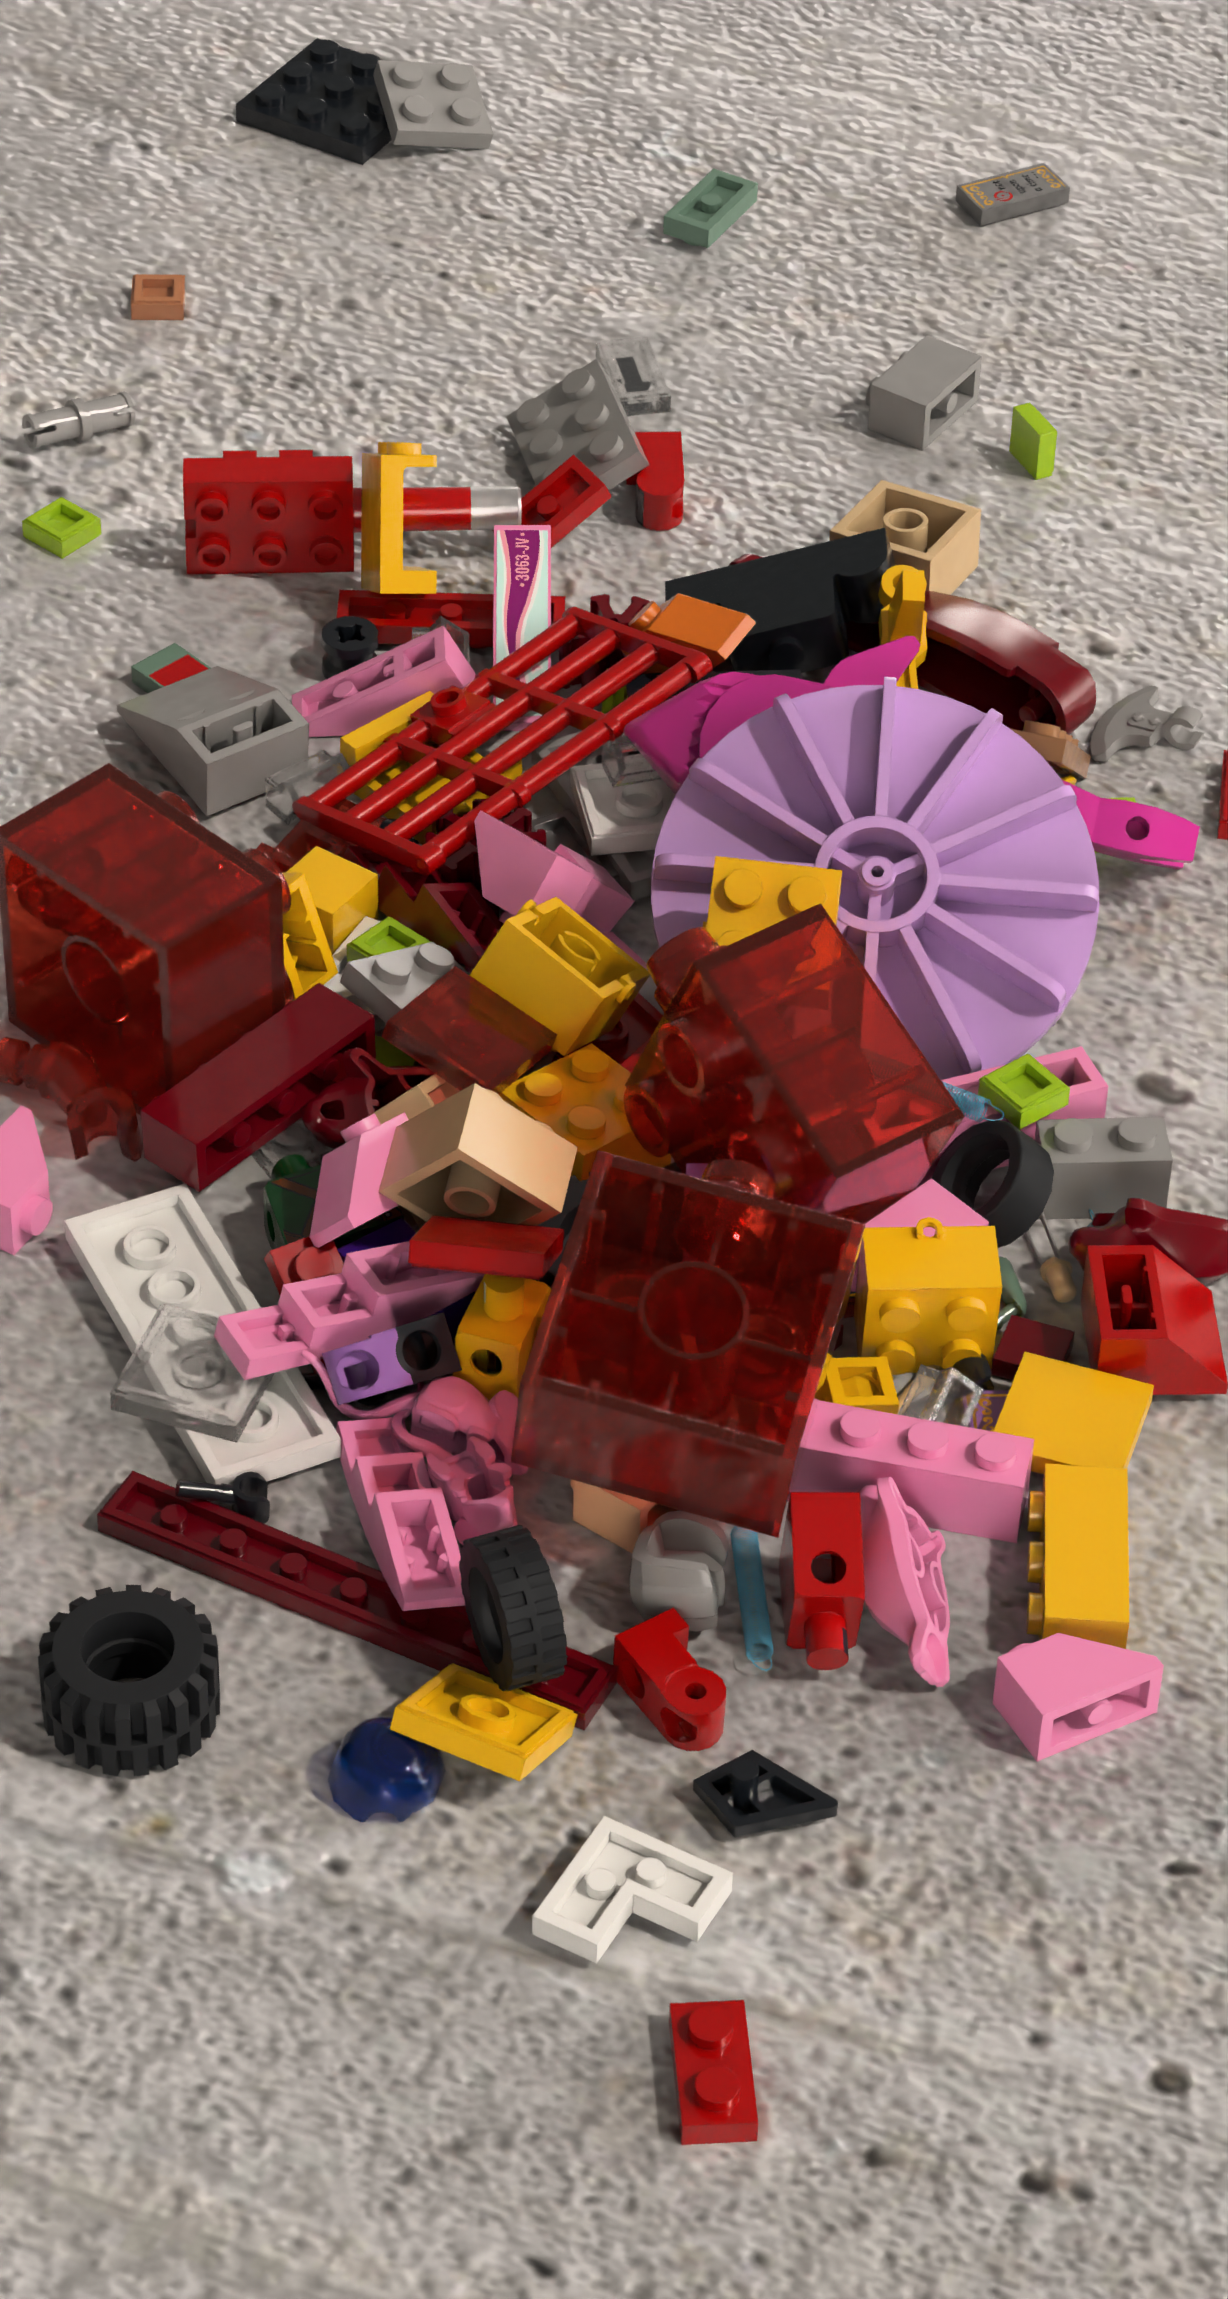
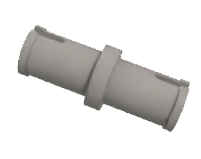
(78, 420)

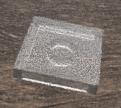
(187, 1378)

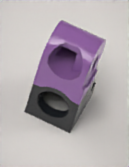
(392, 1359)

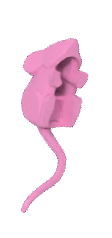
(446, 1414)
(471, 1482)

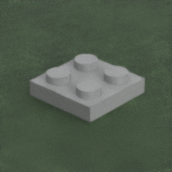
(433, 104)

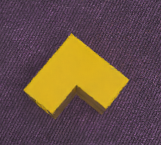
(340, 892)

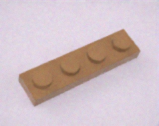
(1056, 748)

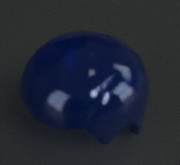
(384, 1772)

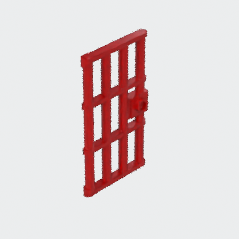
(467, 719)

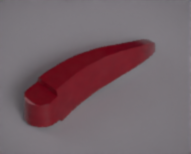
(992, 663)

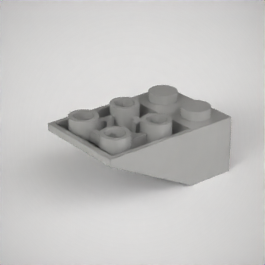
(219, 734)

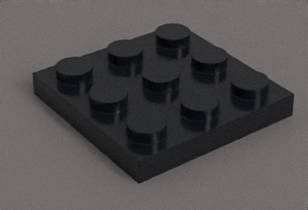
(323, 102)

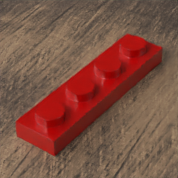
(398, 613)

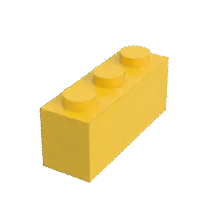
(1080, 1554)

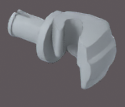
(680, 1567)

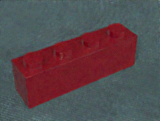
(254, 1087)

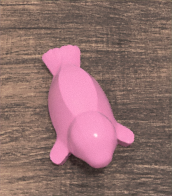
(906, 1578)

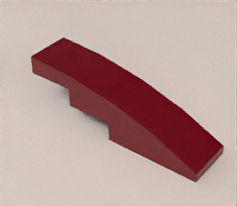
(429, 905)

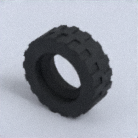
(513, 1608)

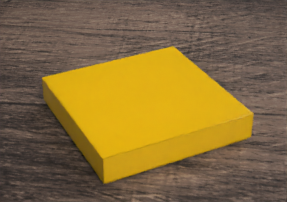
(1074, 1413)
(482, 1723)

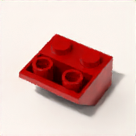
(1150, 1321)

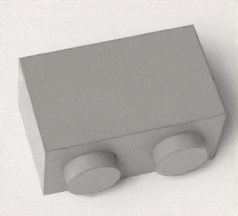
(923, 392)
(1105, 1163)

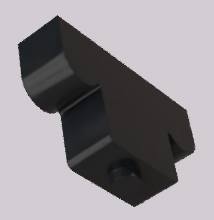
(798, 600)

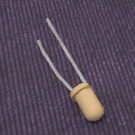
(1054, 1270)

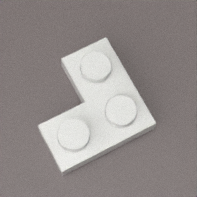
(626, 1874)

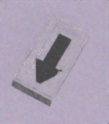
(635, 375)

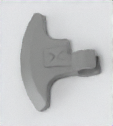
(1140, 724)

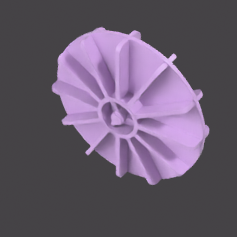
(953, 849)

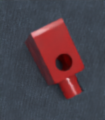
(822, 1595)

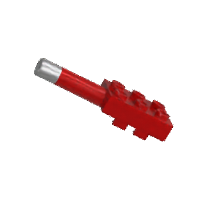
(304, 512)

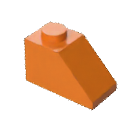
(694, 626)

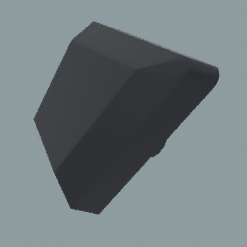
(761, 1796)

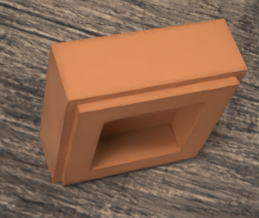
(158, 297)

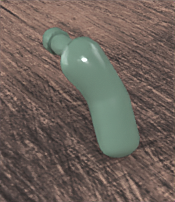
(1011, 1294)

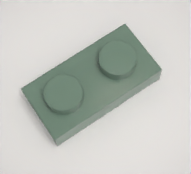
(710, 208)

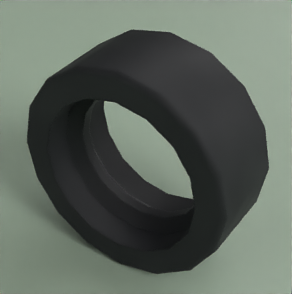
(1024, 1188)

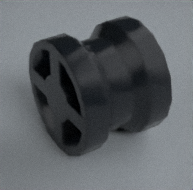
(347, 644)

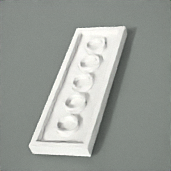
(170, 1255)

